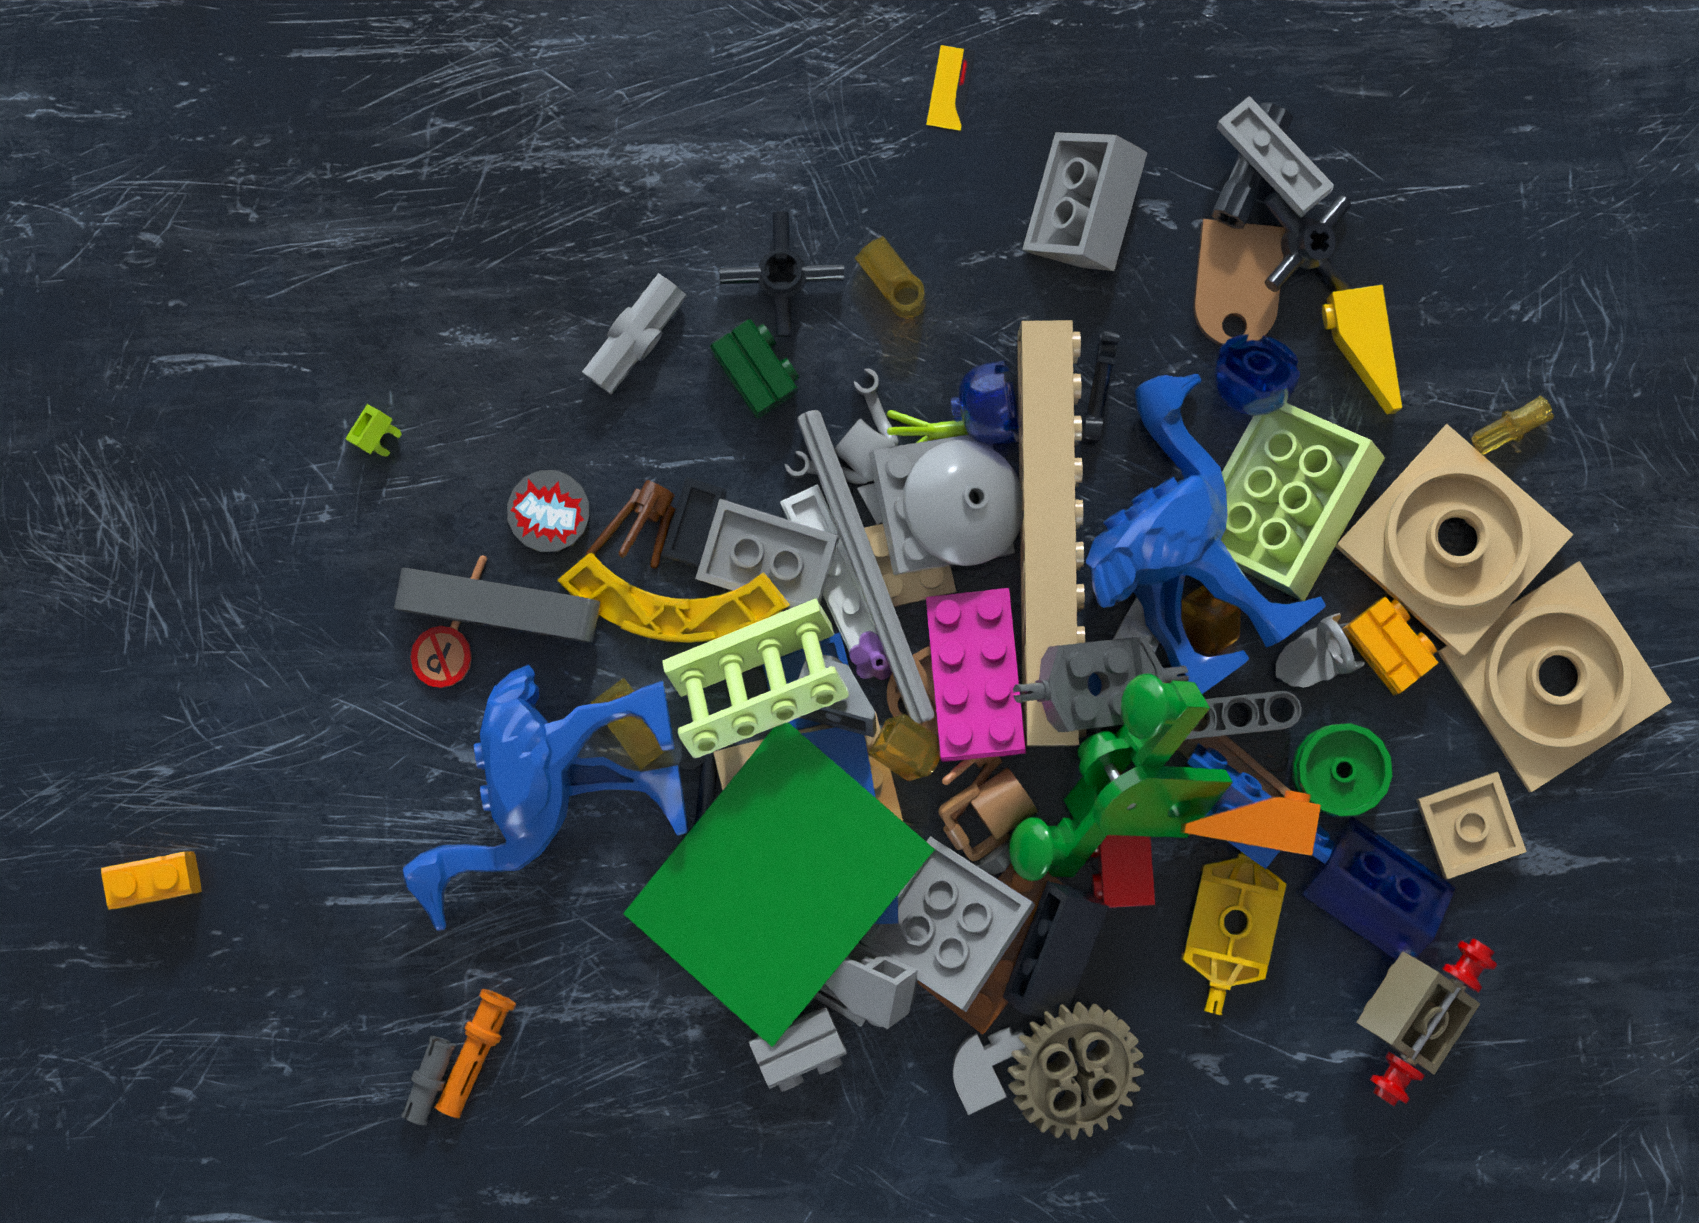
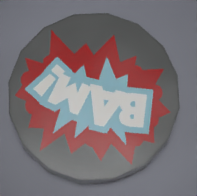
(548, 511)

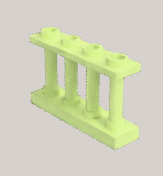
(746, 649)

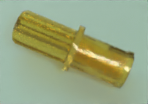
(1512, 425)

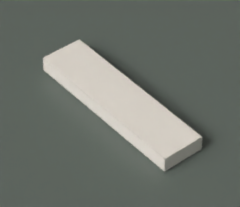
(842, 588)

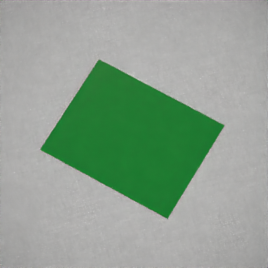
(778, 882)

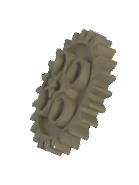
(1040, 1082)

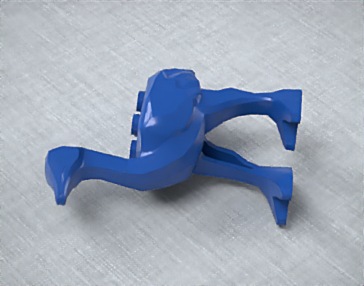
(1179, 534)
(532, 774)

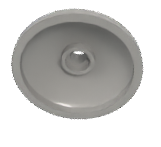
(940, 506)

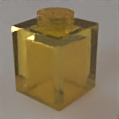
(906, 748)

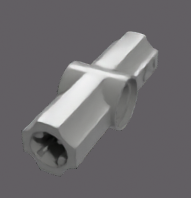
(634, 333)

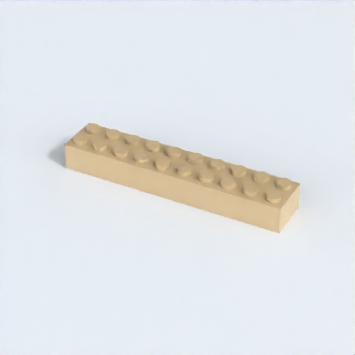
(1049, 505)

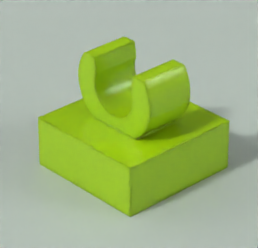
(370, 428)

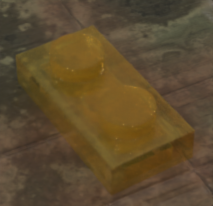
(630, 731)

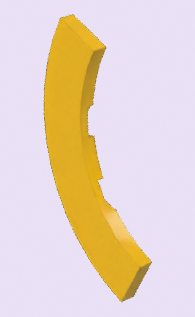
(672, 617)

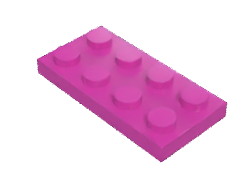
(975, 675)

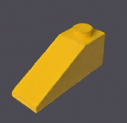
(1364, 337)

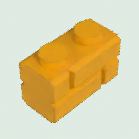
(1391, 644)
(151, 880)

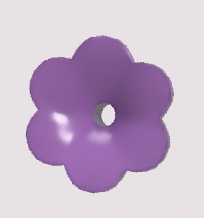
(865, 657)

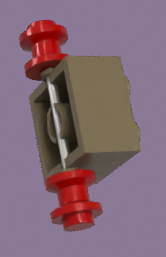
(1422, 1014)

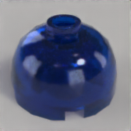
(1256, 374)
(987, 404)

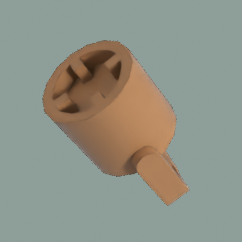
(999, 804)

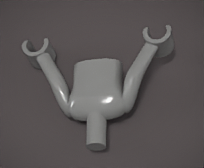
(858, 441)

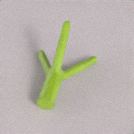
(931, 430)

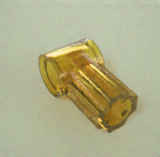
(890, 276)

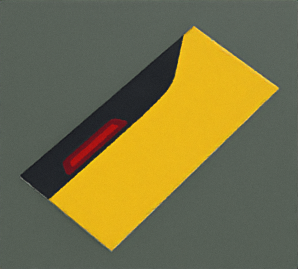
(950, 87)

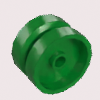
(1366, 775)

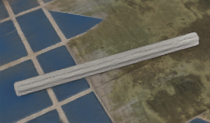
(865, 567)

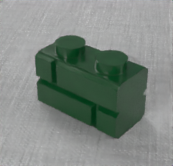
(754, 368)

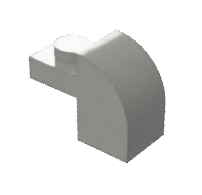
(973, 1067)

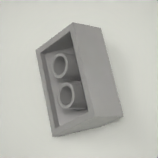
(1085, 200)

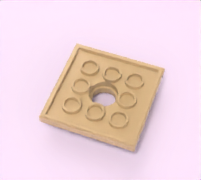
(1445, 592)
(1502, 682)

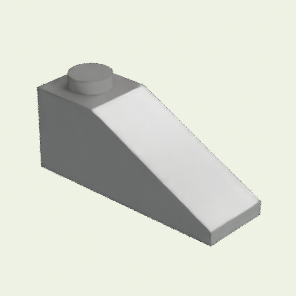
(874, 986)

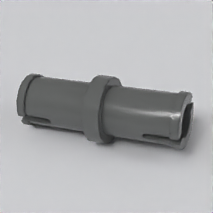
(428, 1080)

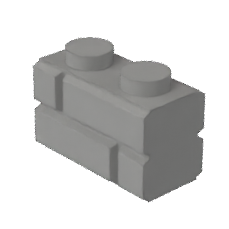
(806, 1045)

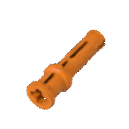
(482, 1034)

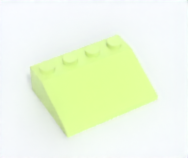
(1293, 495)

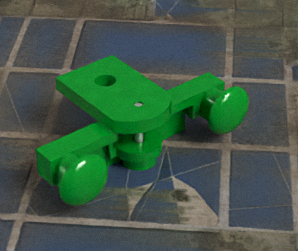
(1139, 802)

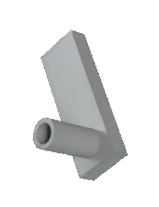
(1275, 156)

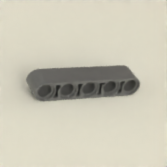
(497, 605)
(1258, 715)

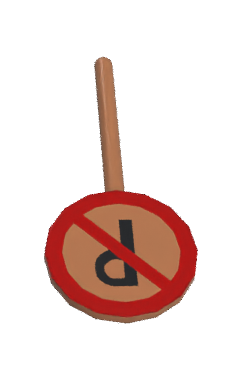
(443, 653)

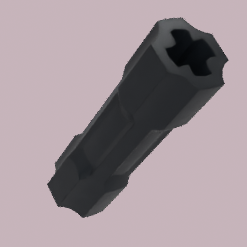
(1245, 181)

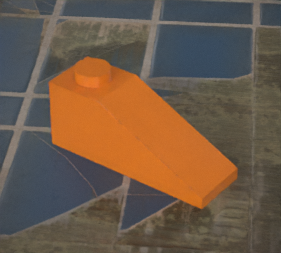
(1272, 823)

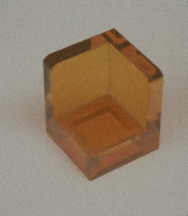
(1210, 622)

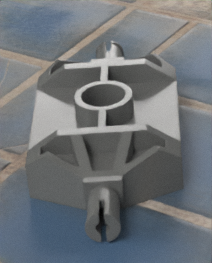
(1065, 677)

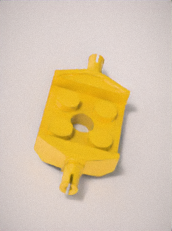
(1228, 957)

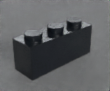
(1055, 950)

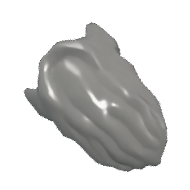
(1317, 655)

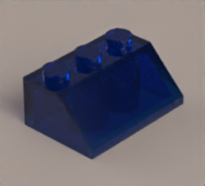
(1380, 891)

